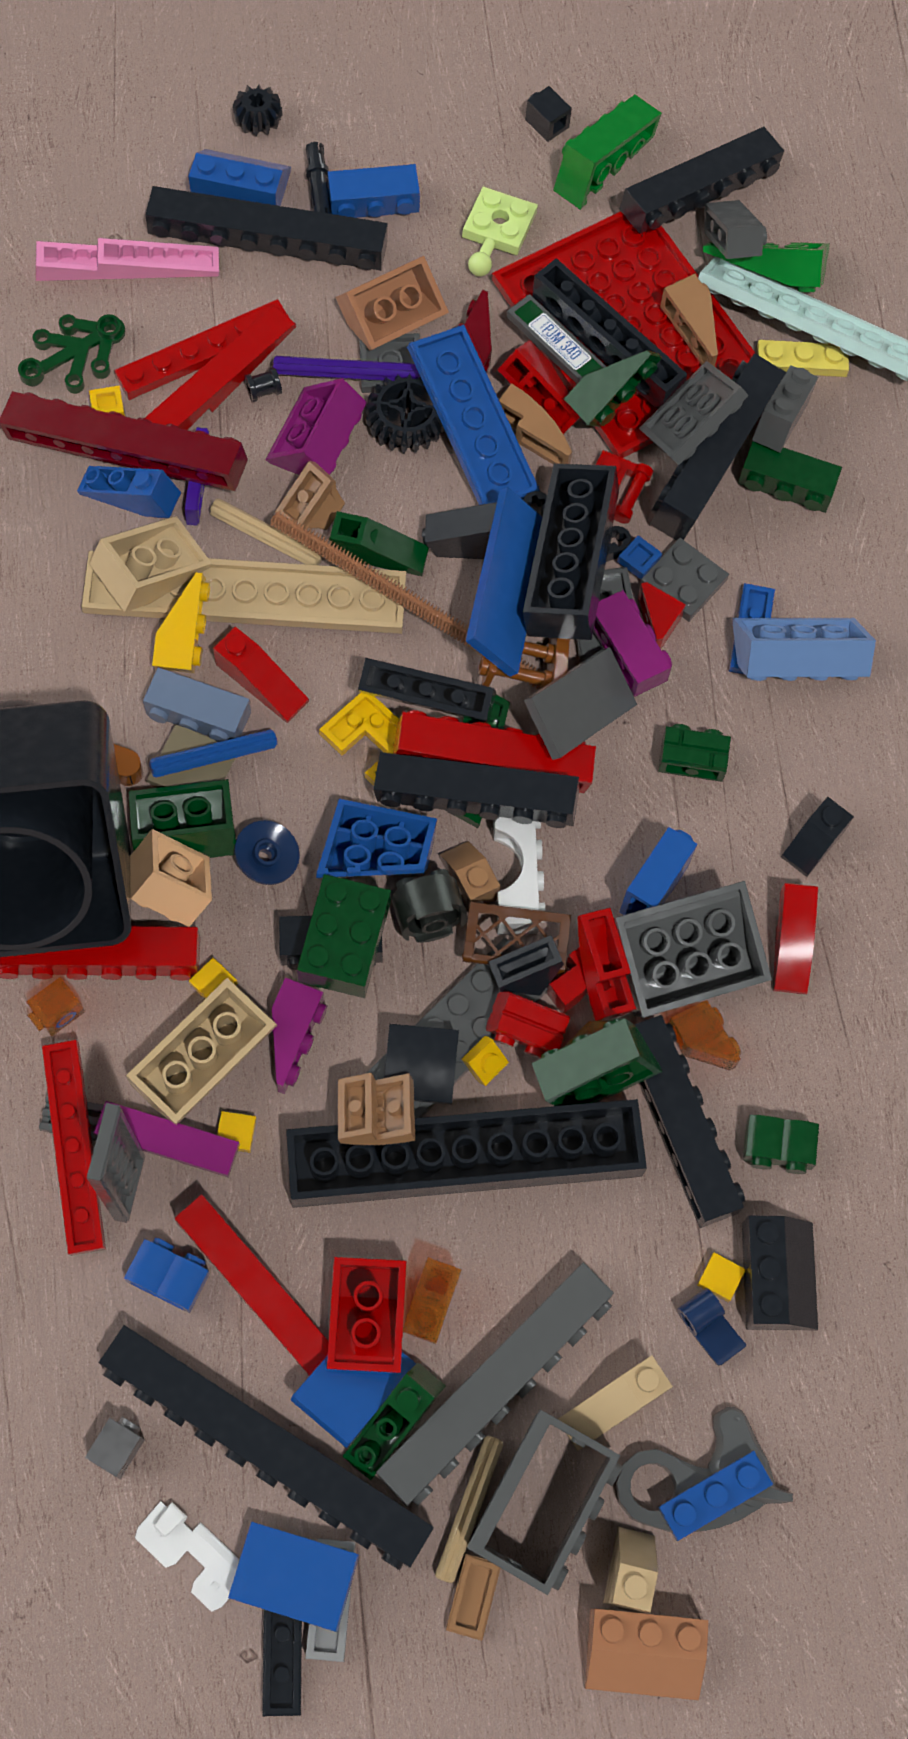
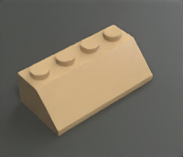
(200, 1052)

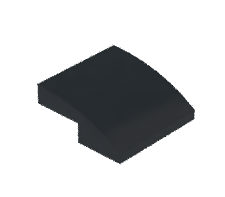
(427, 1056)

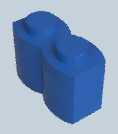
(167, 1274)

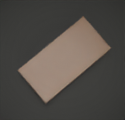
(473, 1597)

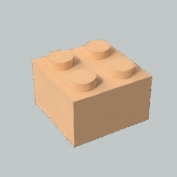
(170, 878)

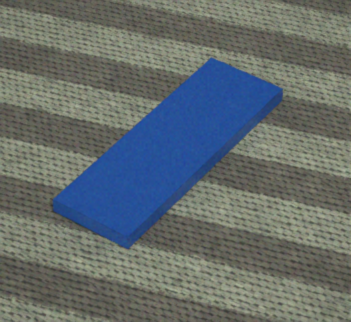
(472, 415)
(497, 614)

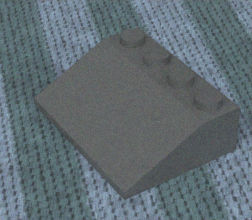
(692, 949)

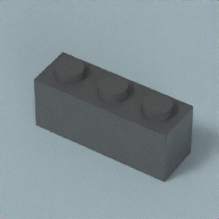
(734, 229)
(785, 408)

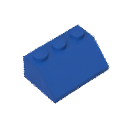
(238, 177)

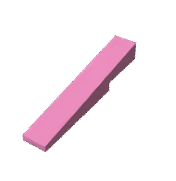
(124, 260)

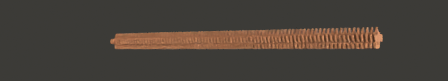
(377, 581)

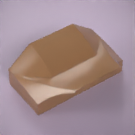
(312, 498)

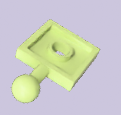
(492, 235)

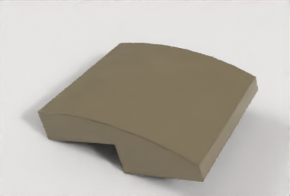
(185, 739)

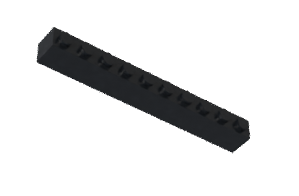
(266, 1446)

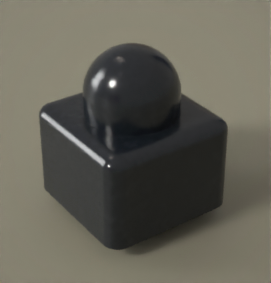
(61, 830)

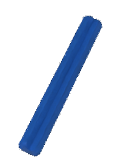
(212, 753)

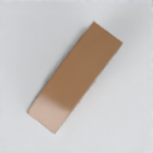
(535, 427)

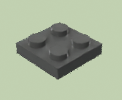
(687, 577)

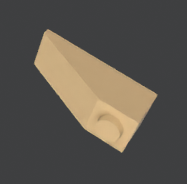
(618, 1400)

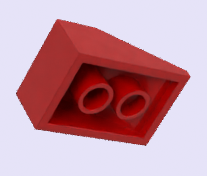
(367, 1314)

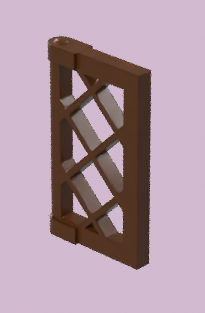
(502, 913)

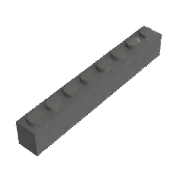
(494, 1385)

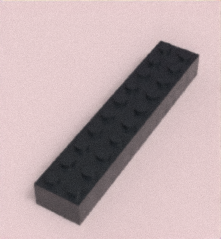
(471, 1154)

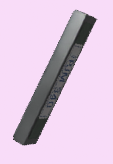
(553, 339)

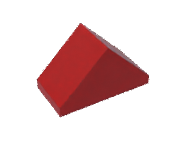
(659, 611)

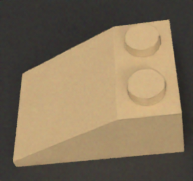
(148, 562)

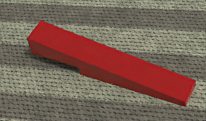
(224, 371)
(253, 1283)

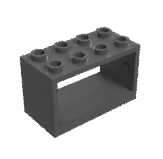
(575, 1536)

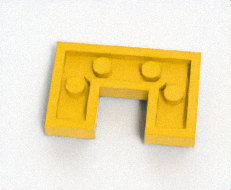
(359, 718)

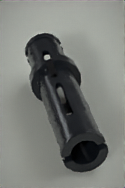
(317, 175)

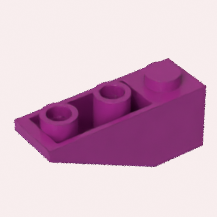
(295, 1014)

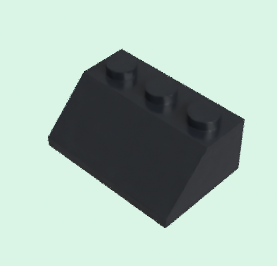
(779, 1273)

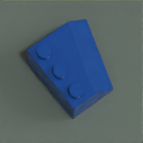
(376, 842)

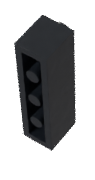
(427, 690)

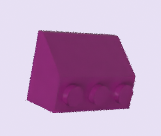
(317, 427)

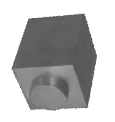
(115, 1446)

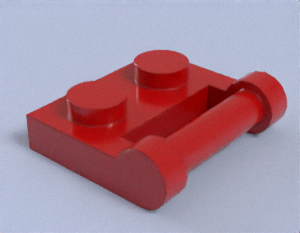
(641, 474)

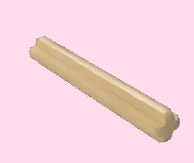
(263, 532)
(469, 1509)

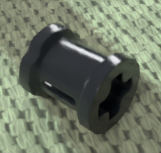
(263, 384)

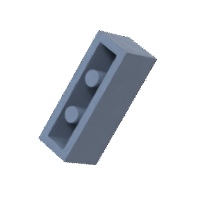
(196, 706)

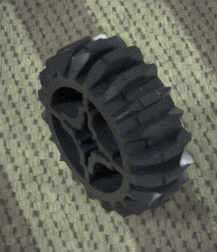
(387, 414)

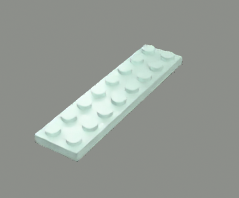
(808, 314)

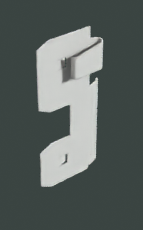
(168, 1540)

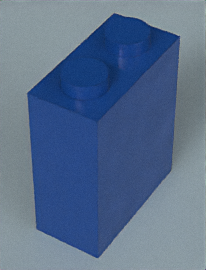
(660, 872)

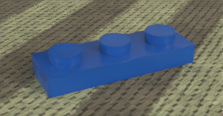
(715, 1495)

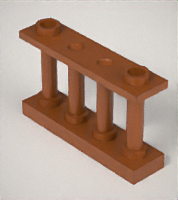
(553, 654)

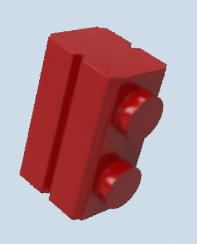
(526, 1023)

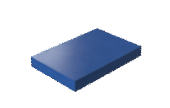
(346, 1398)
(294, 1576)

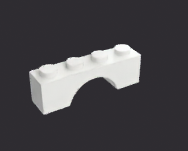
(524, 891)

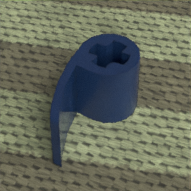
(706, 1322)

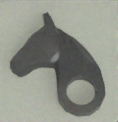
(733, 1441)

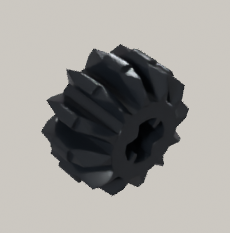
(257, 110)

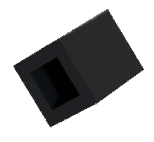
(548, 113)

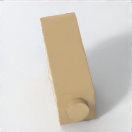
(632, 1571)

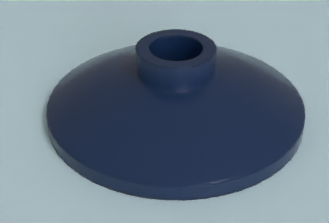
(276, 843)

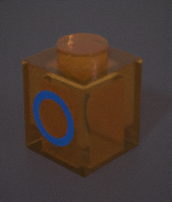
(54, 1007)

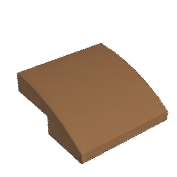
(376, 1110)

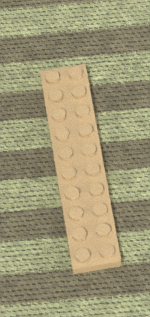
(272, 596)

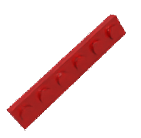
(185, 355)
(73, 1147)

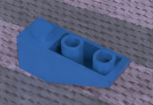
(132, 489)

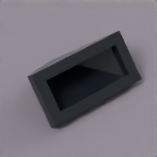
(528, 968)

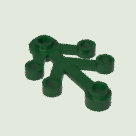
(74, 348)

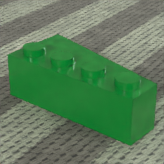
(604, 149)

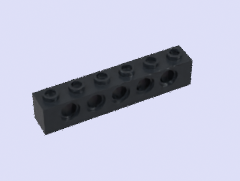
(603, 328)

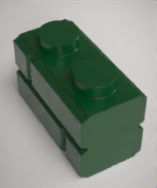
(694, 753)

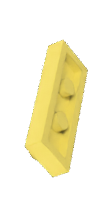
(817, 358)

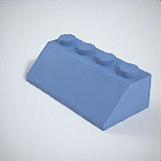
(803, 648)

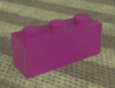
(632, 643)

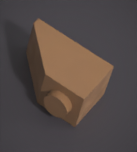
(472, 874)

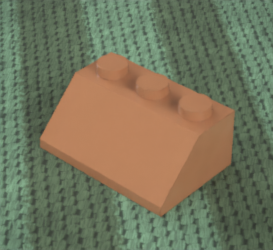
(393, 304)
(646, 1654)

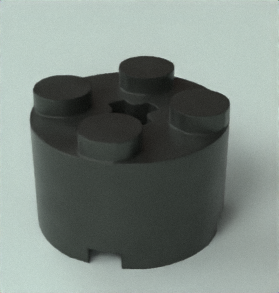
(429, 906)

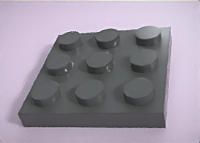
(694, 412)

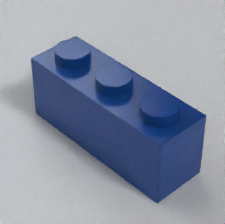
(374, 191)

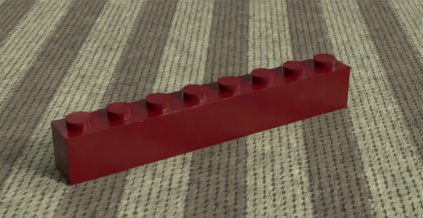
(124, 440)

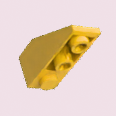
(178, 636)

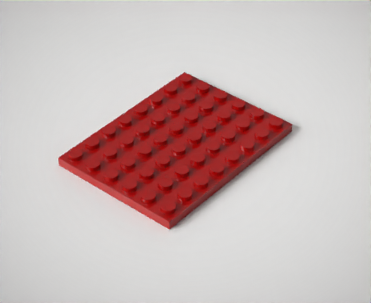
(630, 276)

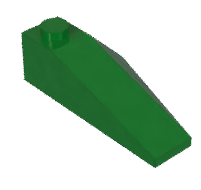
(794, 265)

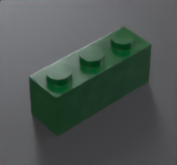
(790, 476)

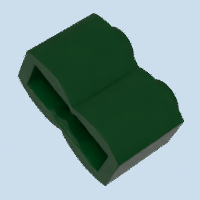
(781, 1143)

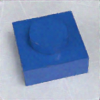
(639, 557)

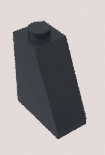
(459, 531)

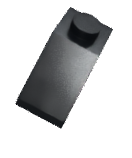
(817, 836)

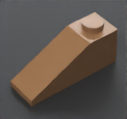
(691, 312)

